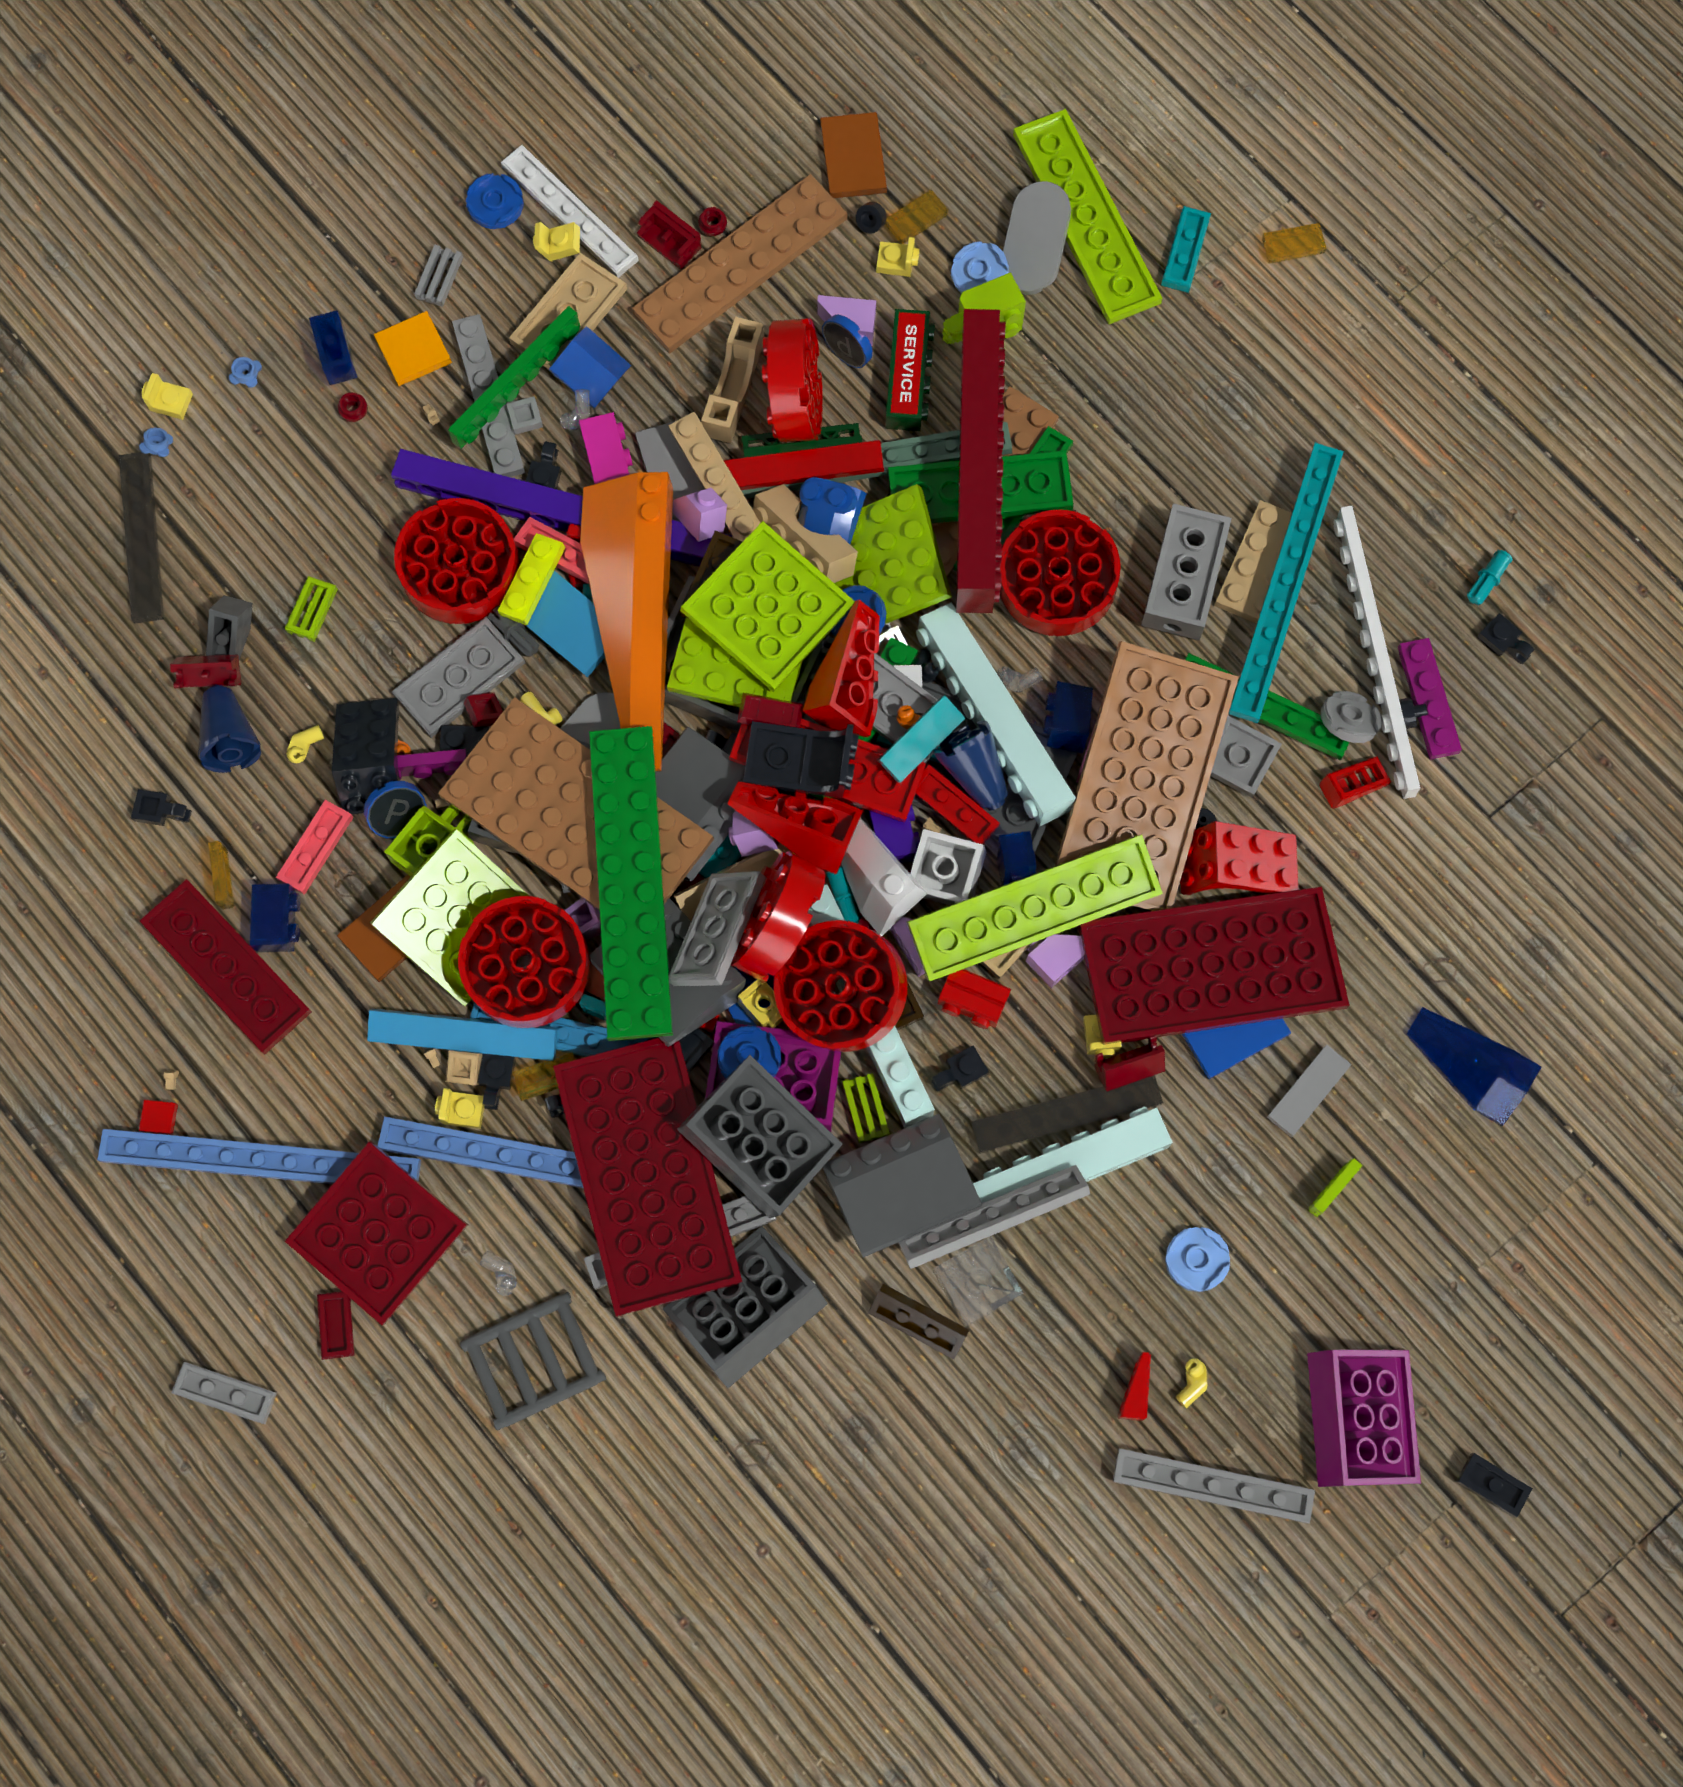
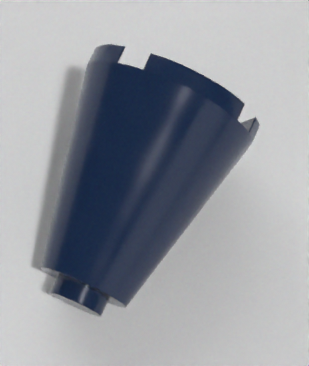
(225, 732)
(975, 764)

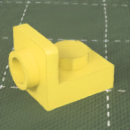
(557, 241)
(897, 258)
(166, 397)
(1093, 1039)
(460, 1109)

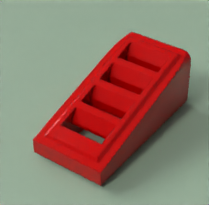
(1337, 791)
(1136, 1396)

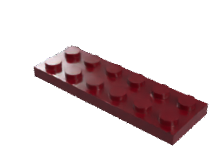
(225, 966)

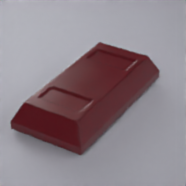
(769, 711)
(335, 1325)

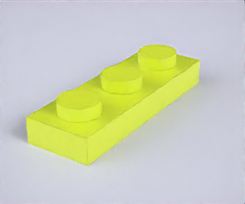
(531, 579)

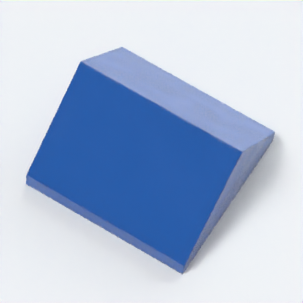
(590, 366)

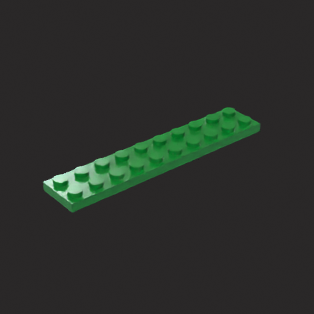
(630, 884)

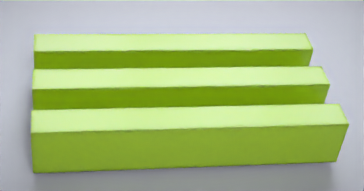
(321, 613)
(873, 1134)
(1334, 1187)

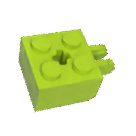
(999, 294)
(421, 833)

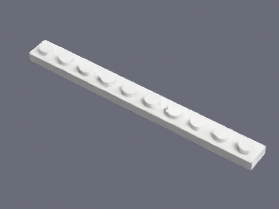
(1378, 661)

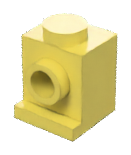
(749, 1000)

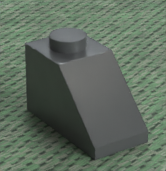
(228, 626)

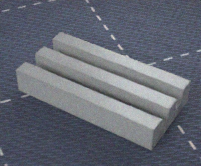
(445, 255)

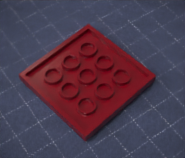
(376, 1233)

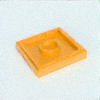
(412, 348)

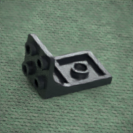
(364, 750)
(801, 759)

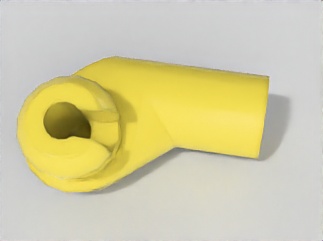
(531, 701)
(301, 742)
(1196, 1382)

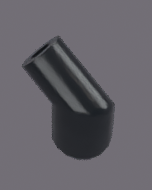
(923, 658)

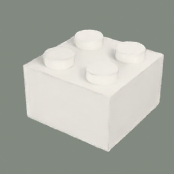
(947, 867)

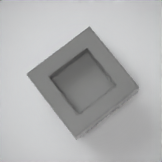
(524, 415)

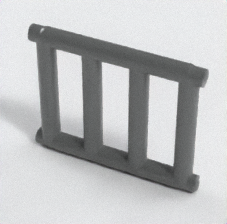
(502, 1332)

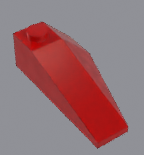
(846, 677)
(807, 827)

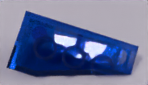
(1481, 1069)

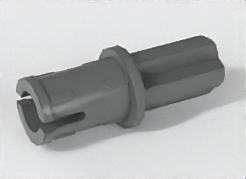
(515, 632)

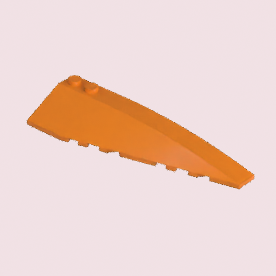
(628, 571)

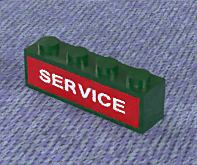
(907, 370)

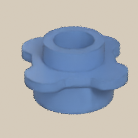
(245, 364)
(156, 442)

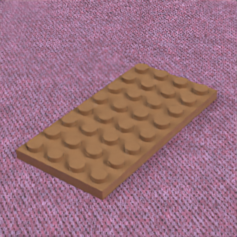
(1150, 761)
(536, 796)

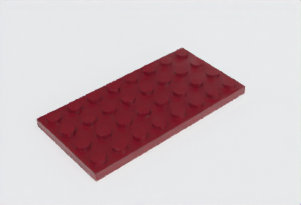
(1213, 965)
(642, 1179)

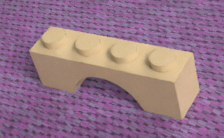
(739, 365)
(828, 553)

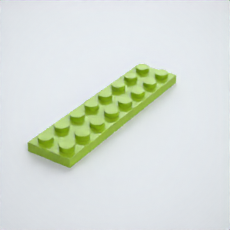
(1095, 226)
(1034, 907)

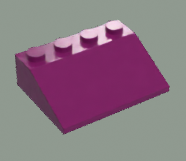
(804, 1071)
(1363, 1418)

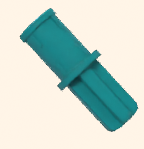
(1489, 577)
(844, 896)

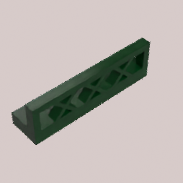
(776, 447)

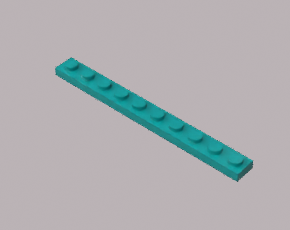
(1285, 583)

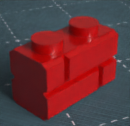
(974, 997)

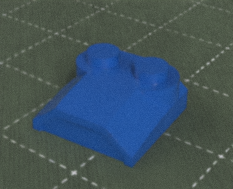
(830, 507)

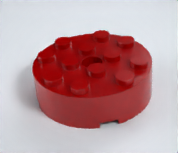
(793, 380)
(443, 534)
(1052, 602)
(779, 915)
(872, 992)
(529, 994)

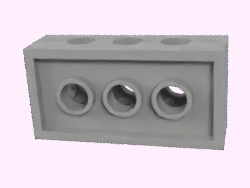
(1202, 562)

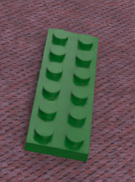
(1029, 485)

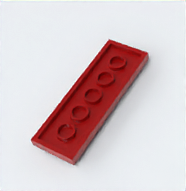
(871, 783)

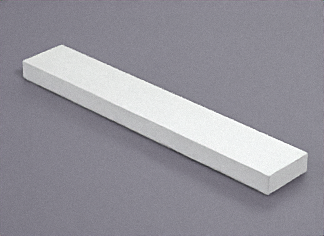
(567, 209)

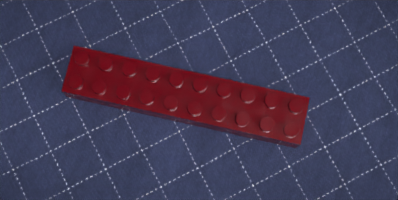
(980, 461)

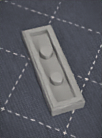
(1309, 1091)
(224, 1393)

